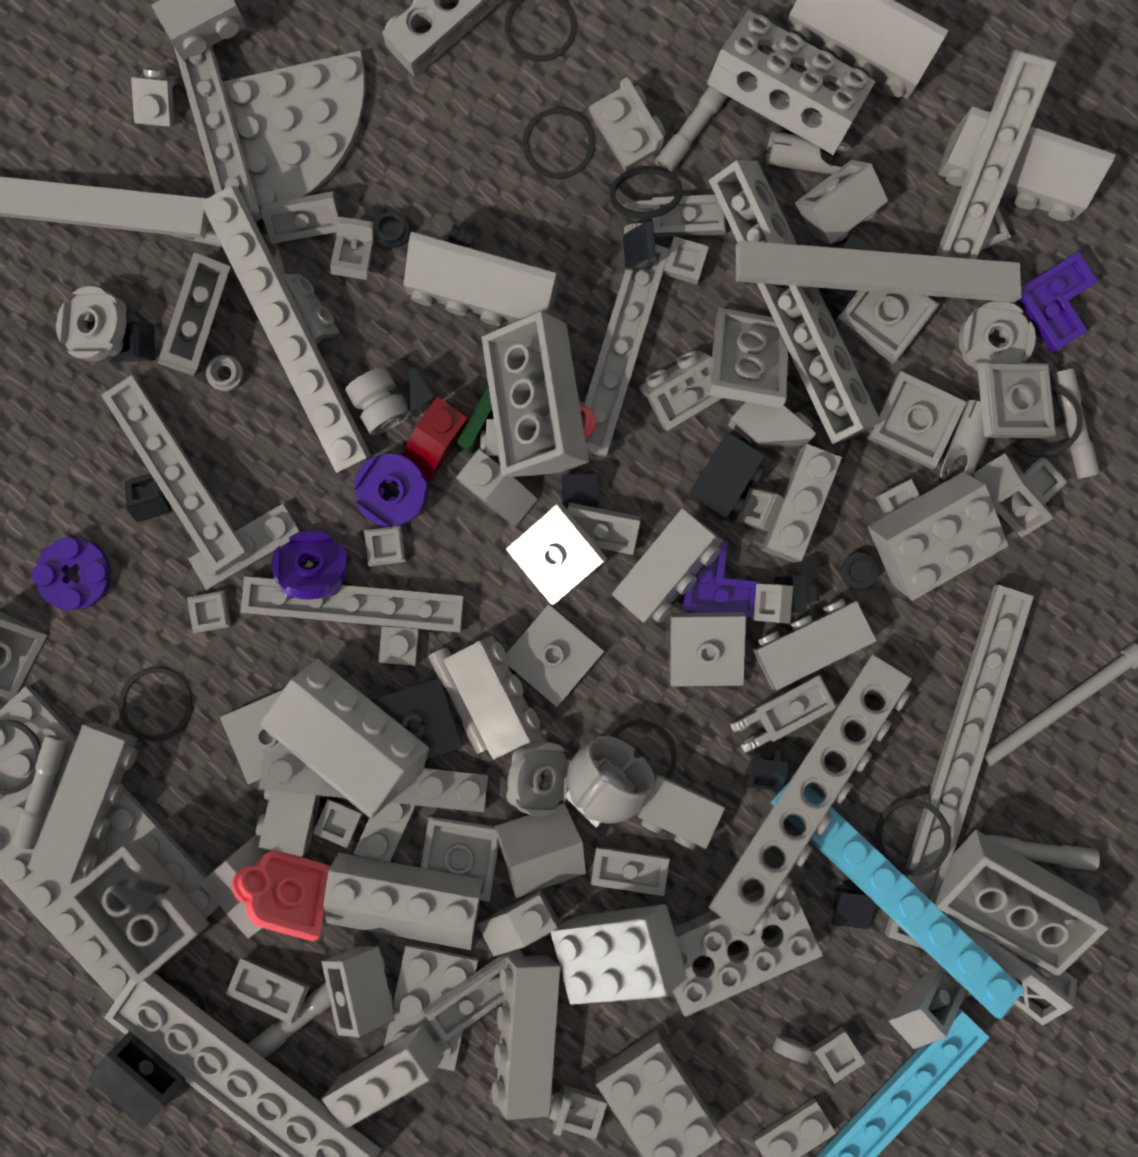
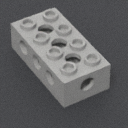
(778, 73)
(751, 965)

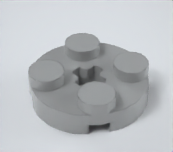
(109, 325)
(1011, 325)
(523, 778)

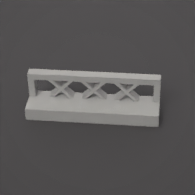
(1035, 980)

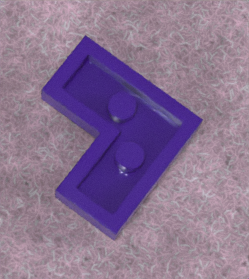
(1048, 301)
(719, 594)

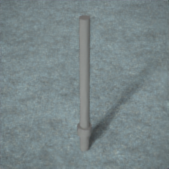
(1128, 660)

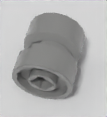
(376, 397)

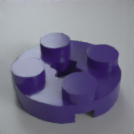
(370, 490)
(51, 574)
(313, 583)

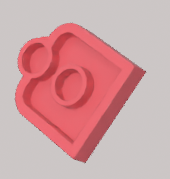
(284, 894)

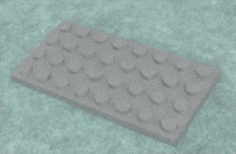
(127, 823)

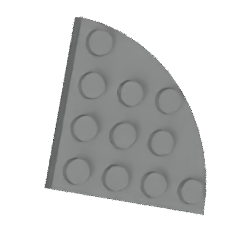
(298, 123)

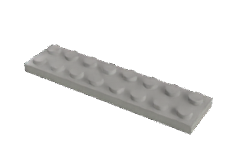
(233, 1074)

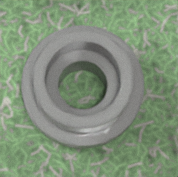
(214, 368)

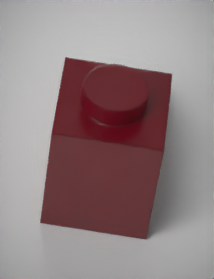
(435, 436)

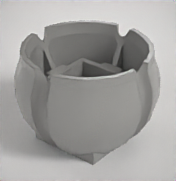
(609, 781)

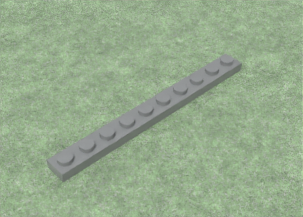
(966, 740)

